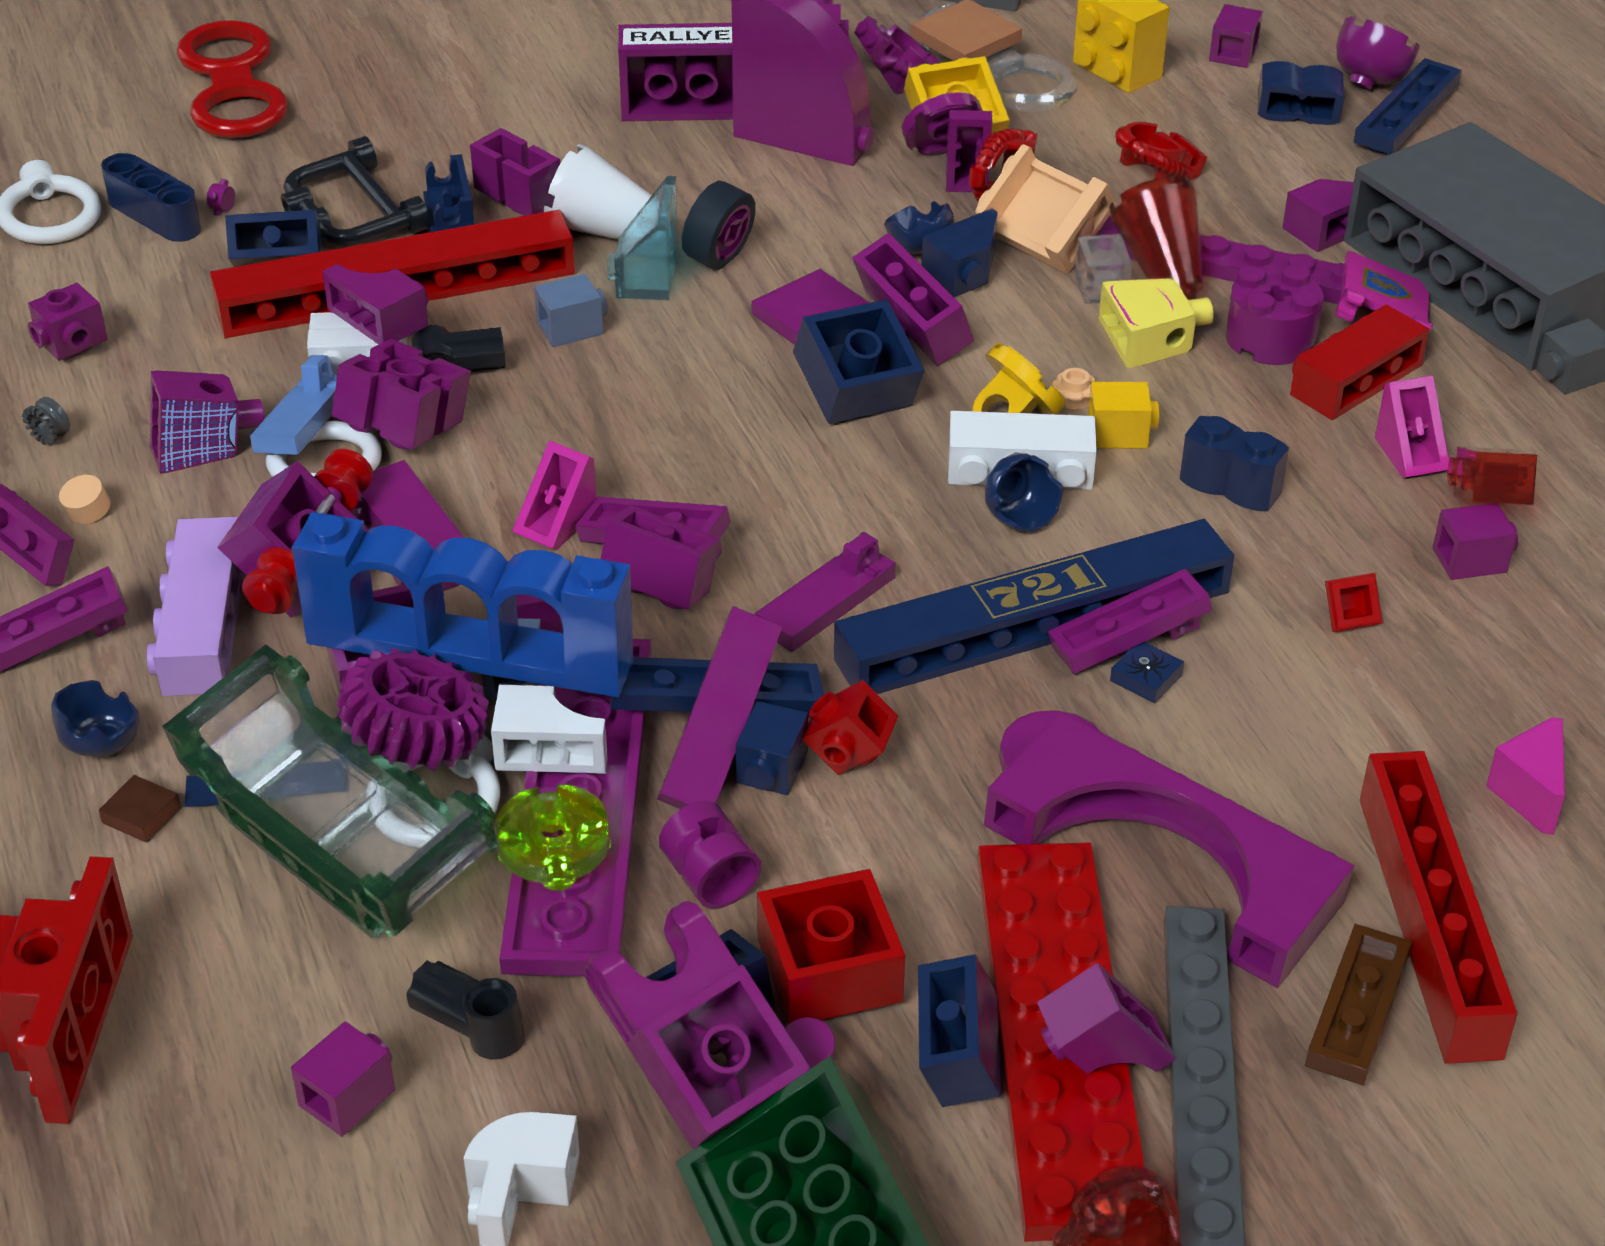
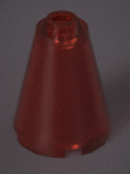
(1163, 231)

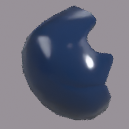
(911, 225)
(1022, 492)
(92, 721)

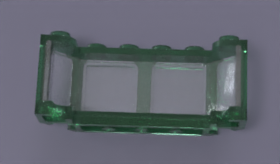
(321, 805)

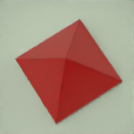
(1353, 602)

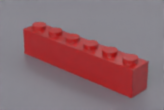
(1437, 909)

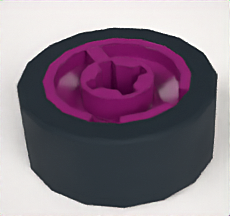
(718, 224)

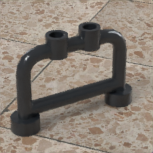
(356, 162)

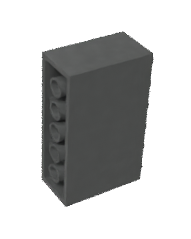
(1485, 235)

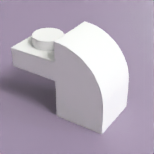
(519, 1160)

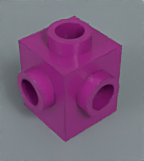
(66, 321)

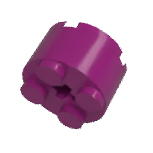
(1274, 313)

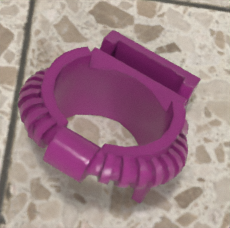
(892, 51)

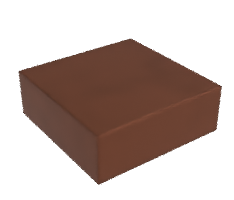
(140, 808)

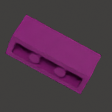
(917, 298)
(402, 500)

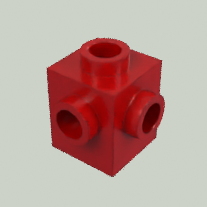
(849, 727)

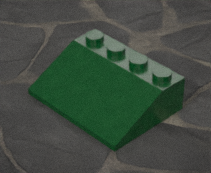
(807, 1173)

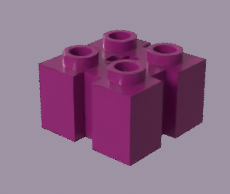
(400, 394)

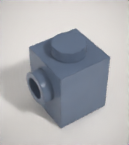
(570, 309)

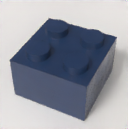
(858, 361)

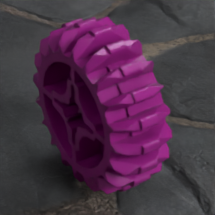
(412, 709)

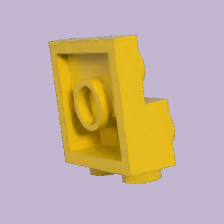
(962, 75)

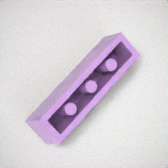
(197, 610)

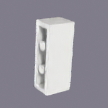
(985, 438)

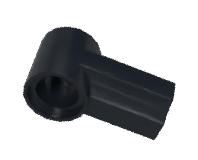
(468, 349)
(478, 1009)

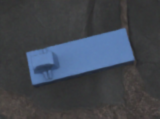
(300, 411)

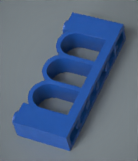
(589, 595)

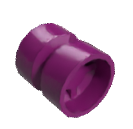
(710, 854)

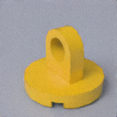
(1017, 384)

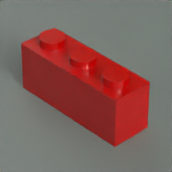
(1358, 361)

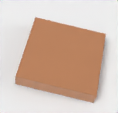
(966, 31)

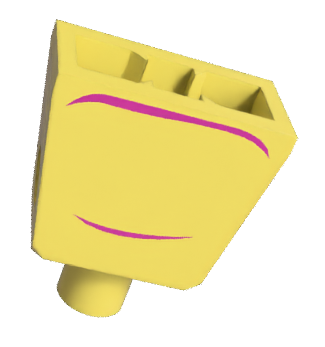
(1150, 319)

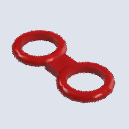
(231, 79)

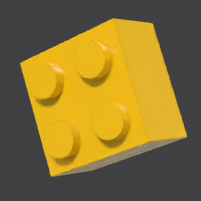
(1122, 40)

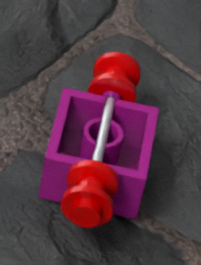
(274, 517)

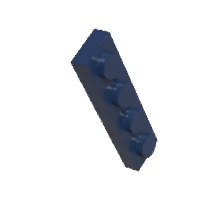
(1407, 106)
(674, 684)

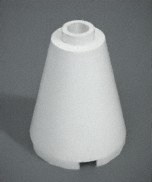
(595, 194)

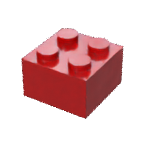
(830, 946)

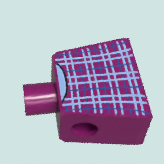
(196, 418)

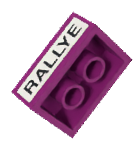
(675, 71)

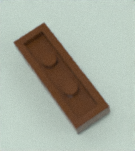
(1358, 1004)

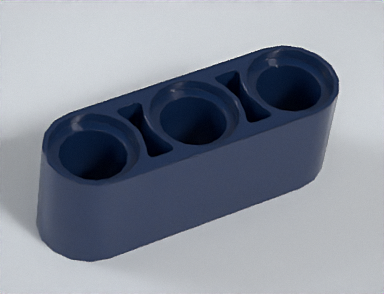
(151, 197)

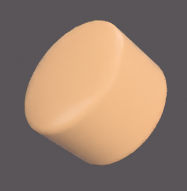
(84, 499)

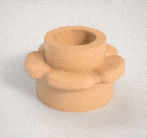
(1075, 387)

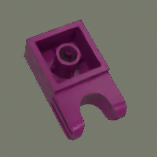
(698, 1012)

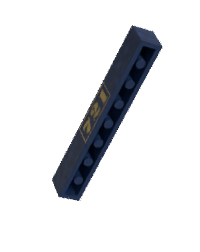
(1018, 608)

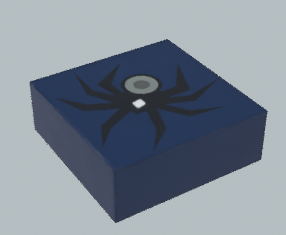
(1147, 671)

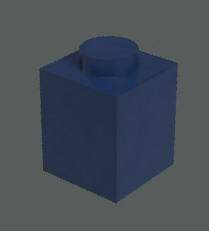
(771, 748)

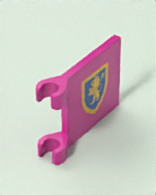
(1376, 285)

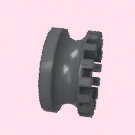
(46, 420)

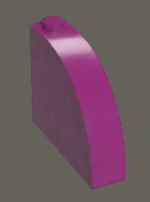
(798, 81)

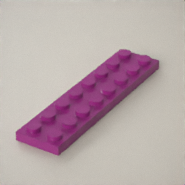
(563, 928)

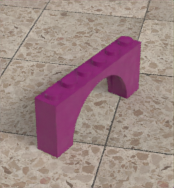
(1082, 776)

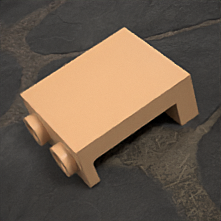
(1045, 208)

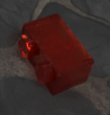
(1493, 475)

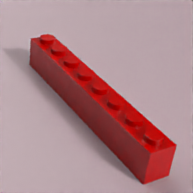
(442, 261)

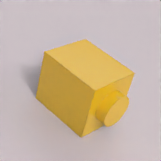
(1122, 414)

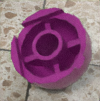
(1374, 53)

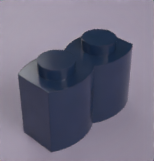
(1305, 93)
(1234, 463)

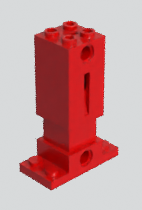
(59, 982)

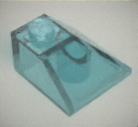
(648, 248)

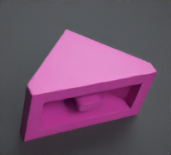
(1412, 427)
(557, 496)
(1531, 774)

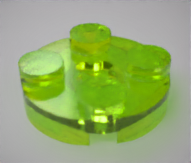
(556, 859)

